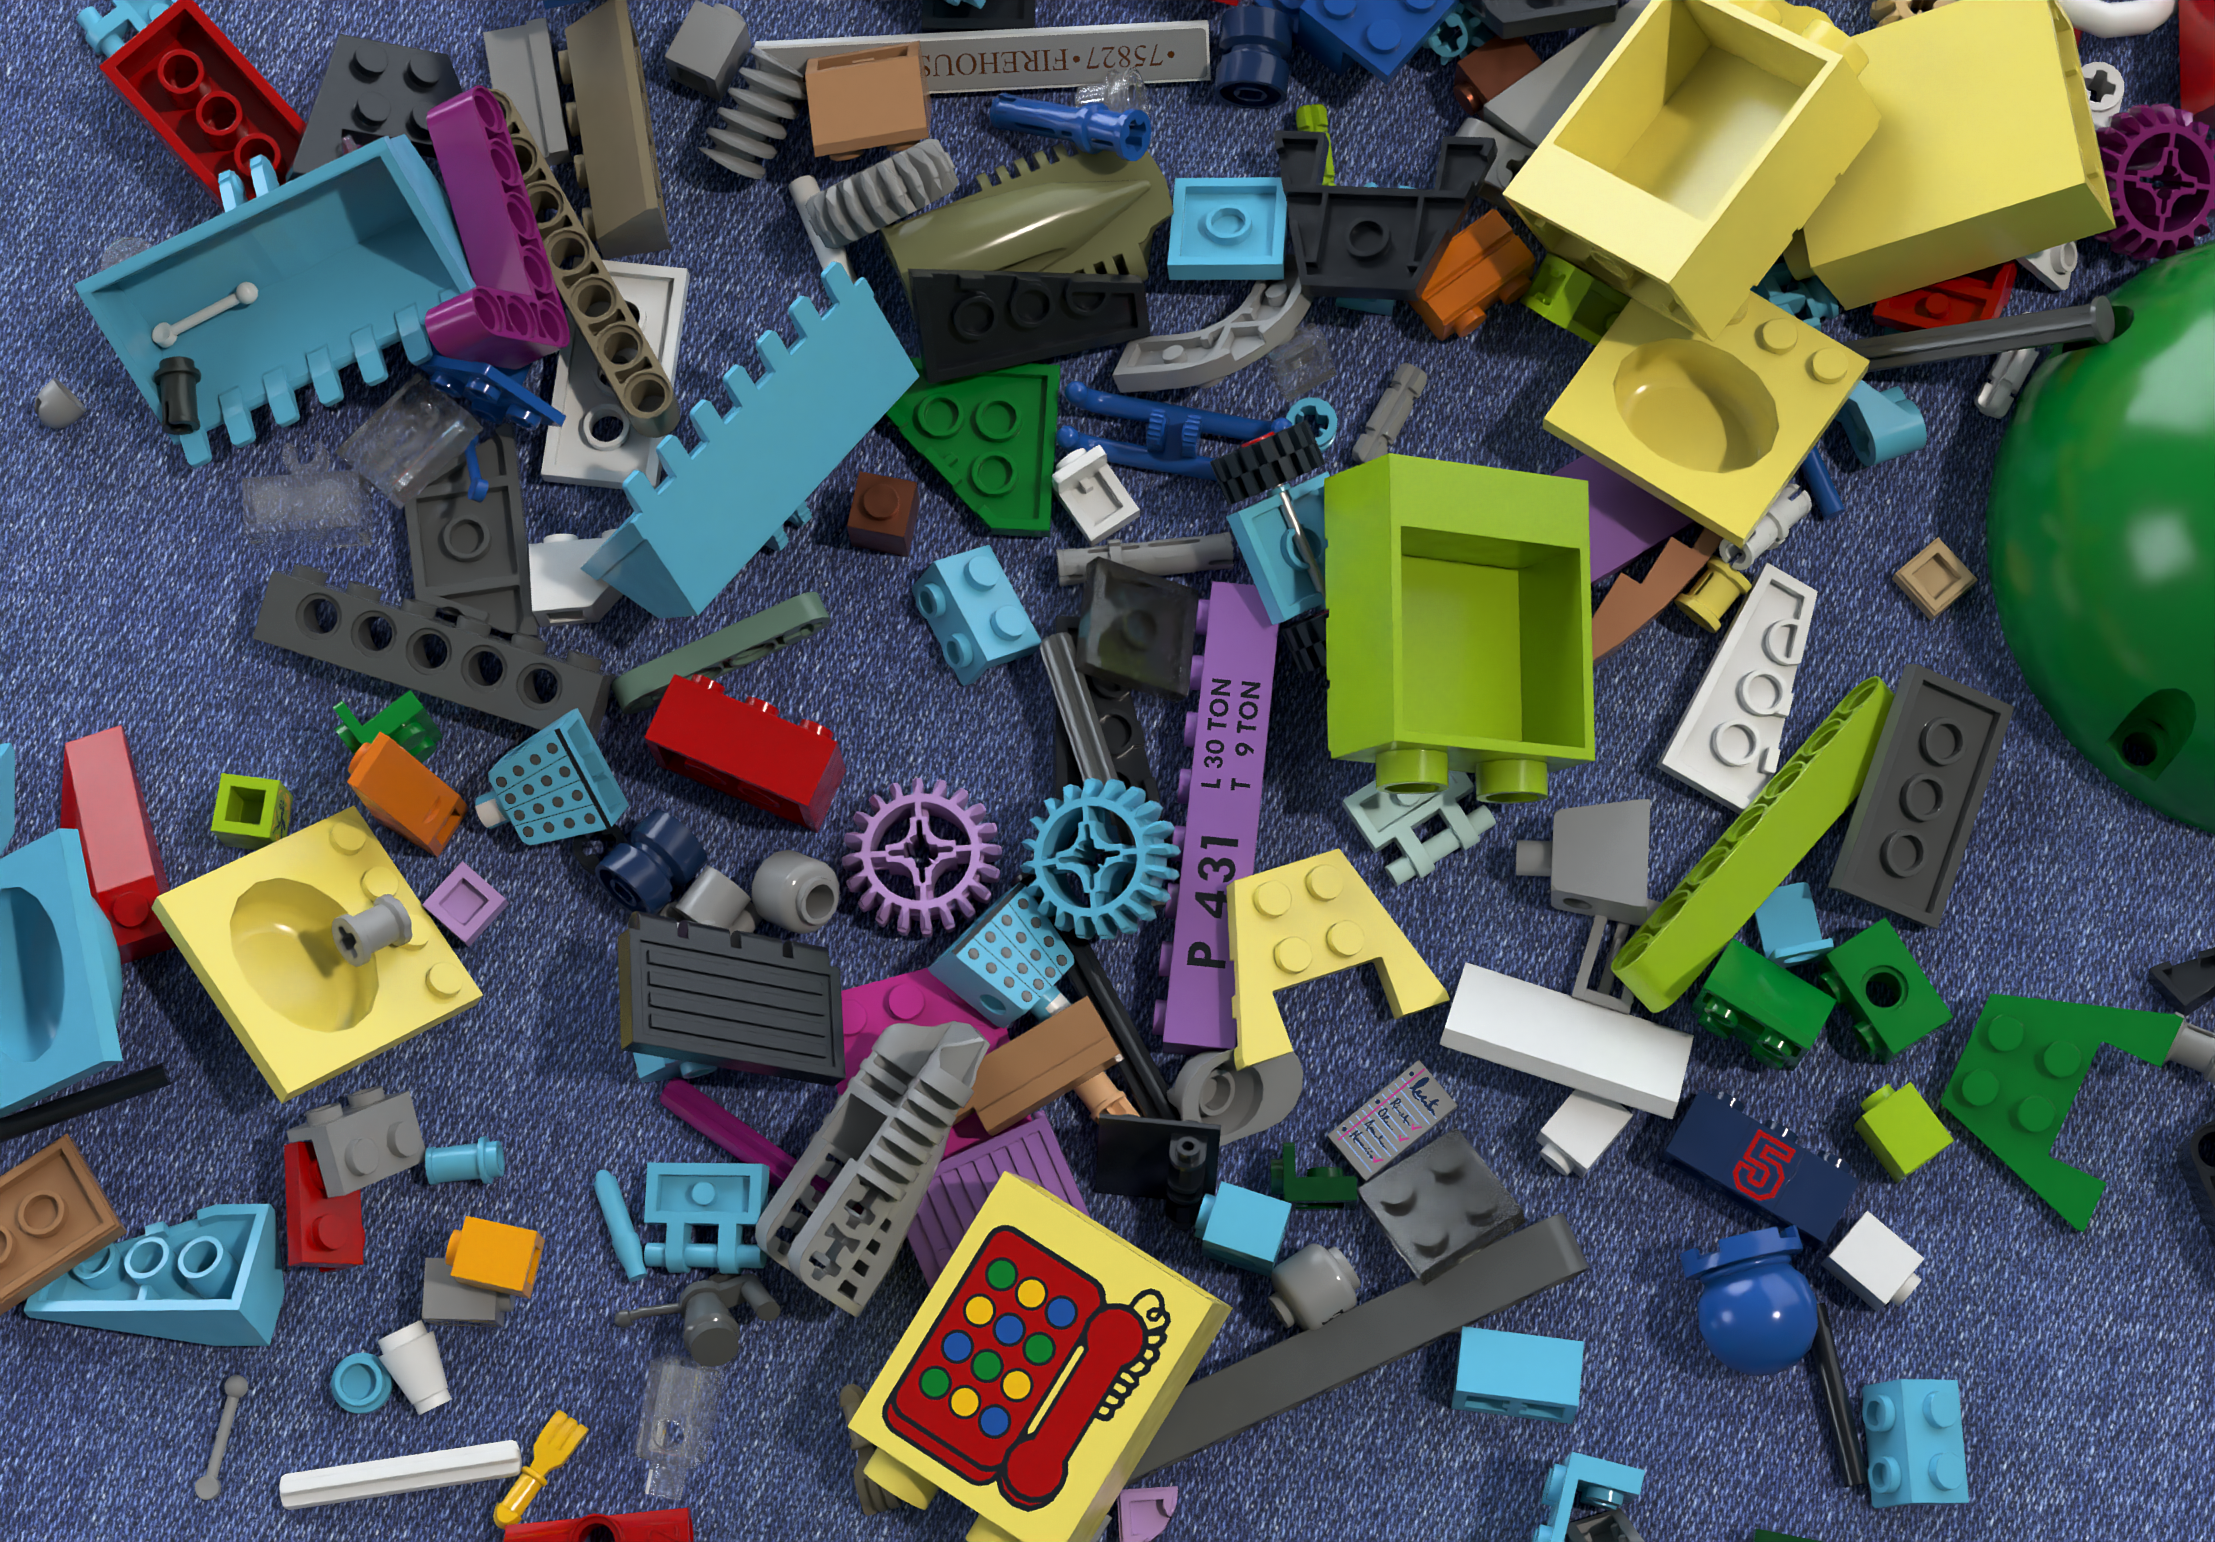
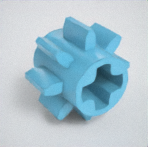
(1450, 44)

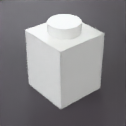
(1581, 1132)
(1874, 1263)

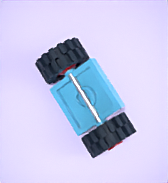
(1283, 533)

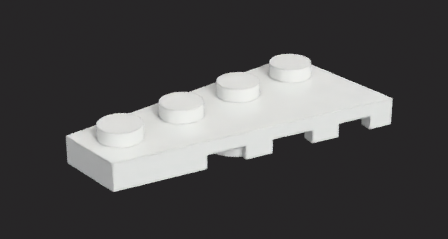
(1739, 709)

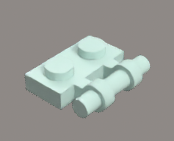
(1392, 817)

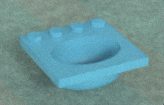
(55, 973)

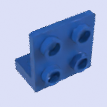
(492, 390)

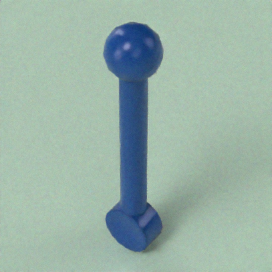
(478, 486)

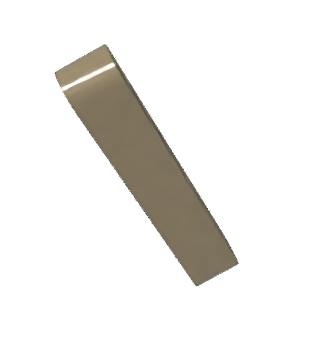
(591, 284)

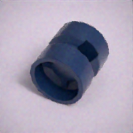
(1254, 57)
(659, 857)

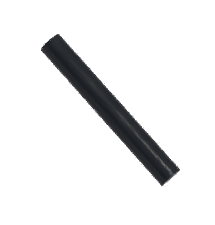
(84, 1102)
(1837, 1402)

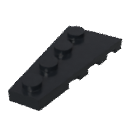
(1120, 729)

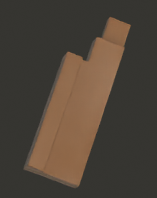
(1041, 1066)

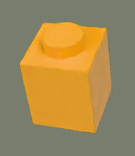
(495, 1256)

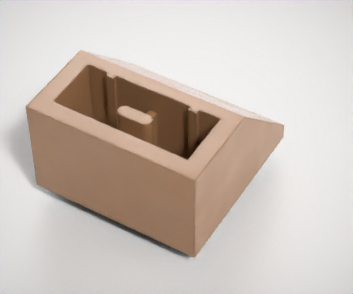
(868, 100)

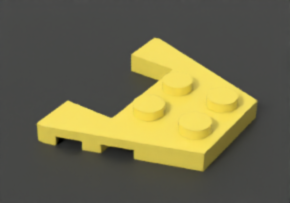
(1306, 926)

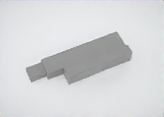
(526, 70)

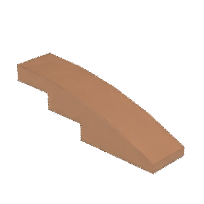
(1634, 606)

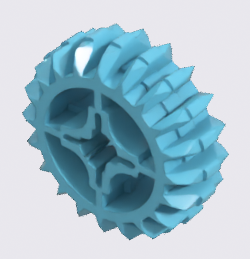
(1090, 813)

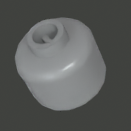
(795, 891)
(1313, 1287)

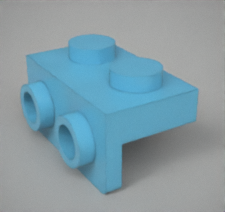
(974, 613)
(1915, 1443)

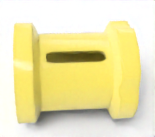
(1713, 594)

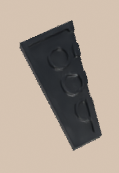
(1011, 318)

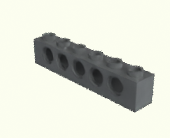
(291, 623)

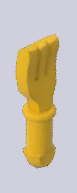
(551, 1452)

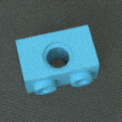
(1242, 1228)

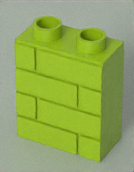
(1458, 625)

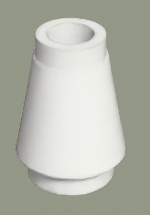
(416, 1366)

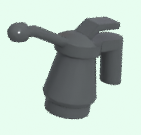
(709, 1327)

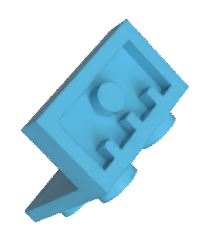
(1601, 1484)

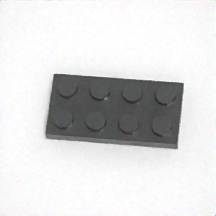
(1921, 796)

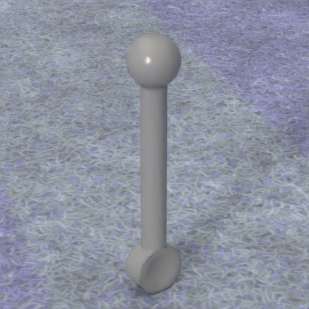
(209, 1486)

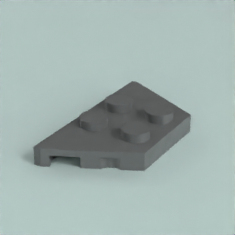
(472, 553)

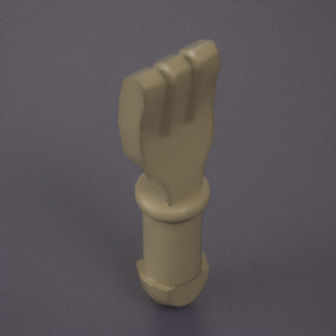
(871, 1495)

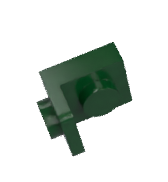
(1320, 1191)

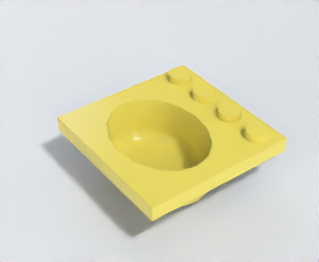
(1703, 419)
(271, 963)

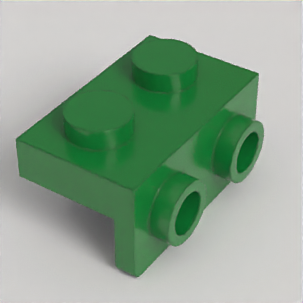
(402, 721)

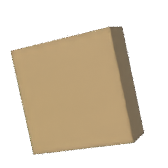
(1934, 579)

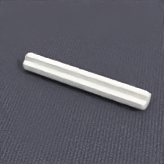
(400, 1475)

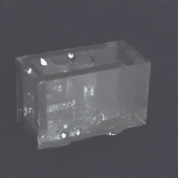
(307, 507)

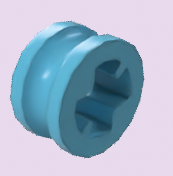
(1818, 299)
(1323, 415)

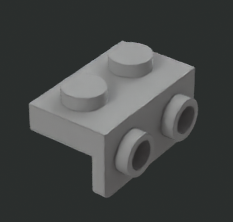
(362, 1140)

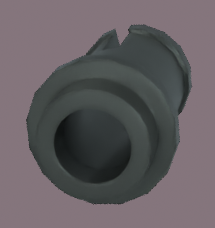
(178, 394)

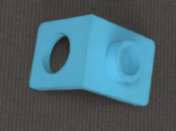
(1790, 927)

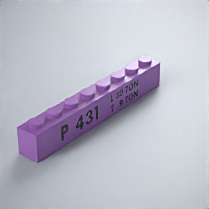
(1221, 816)

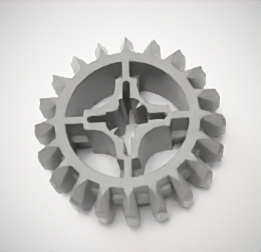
(882, 193)

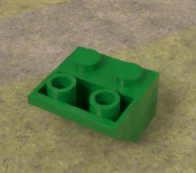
(1762, 1007)

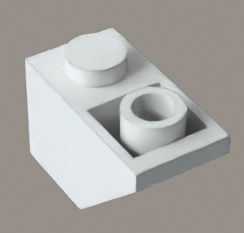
(560, 588)

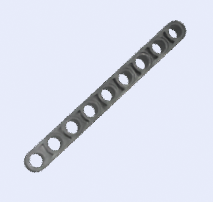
(1363, 1341)

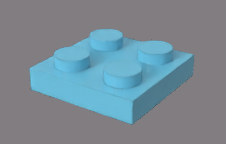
(1228, 229)

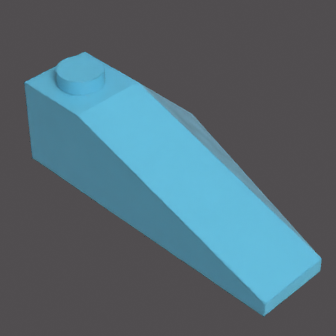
(186, 1282)

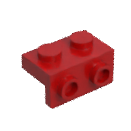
(319, 1228)

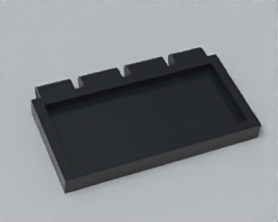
(730, 1000)

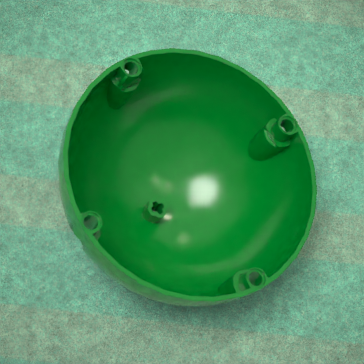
(2111, 537)

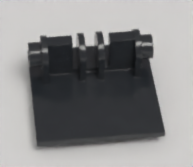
(1159, 1162)

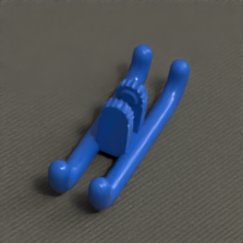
(1171, 433)

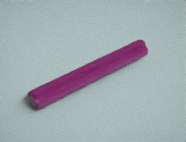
(731, 1133)

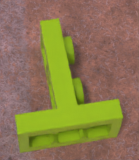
(1574, 299)

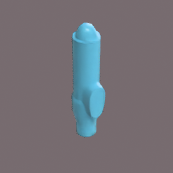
(624, 1238)

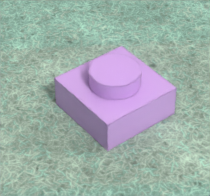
(465, 904)

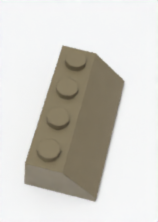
(615, 133)

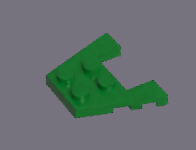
(2025, 1074)

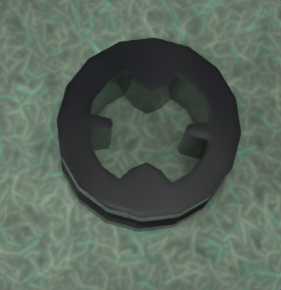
(582, 841)

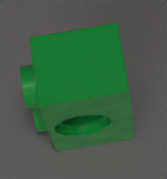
(1882, 957)

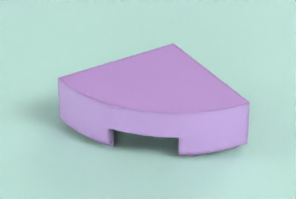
(1145, 1512)

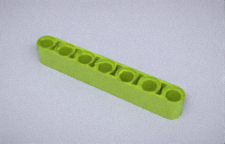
(1756, 851)

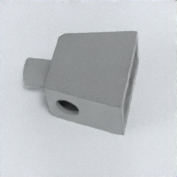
(1595, 860)

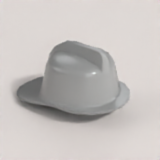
(1239, 1101)

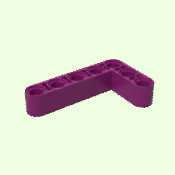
(515, 307)

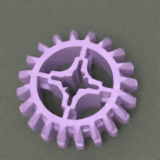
(895, 857)

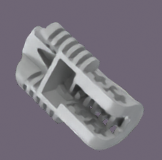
(891, 1138)

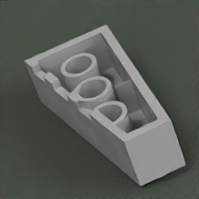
(1541, 97)

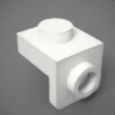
(1093, 494)

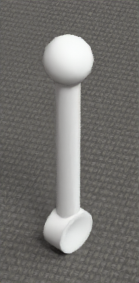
(166, 334)

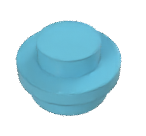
(361, 1383)

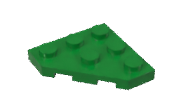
(989, 441)

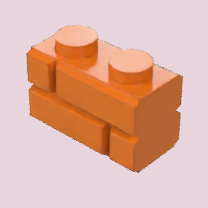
(1475, 272)

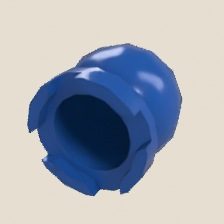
(1754, 1304)

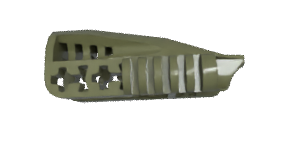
(1061, 218)

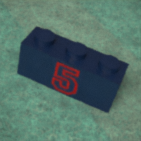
(1760, 1167)

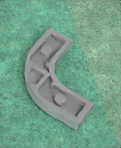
(1210, 354)

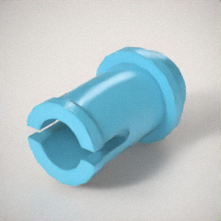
(465, 1162)

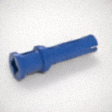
(1089, 126)

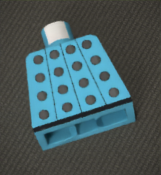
(553, 785)
(1008, 961)

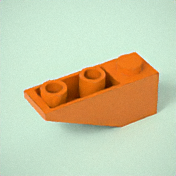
(405, 794)

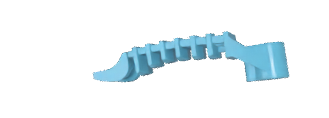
(1876, 422)

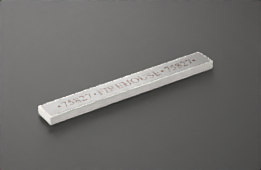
(1031, 55)

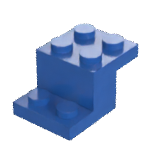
(1371, 32)

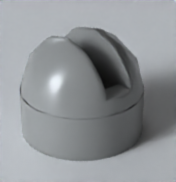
(58, 405)

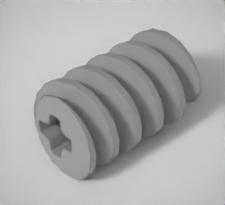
(756, 116)

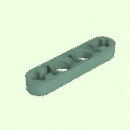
(723, 650)

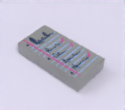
(1391, 1121)

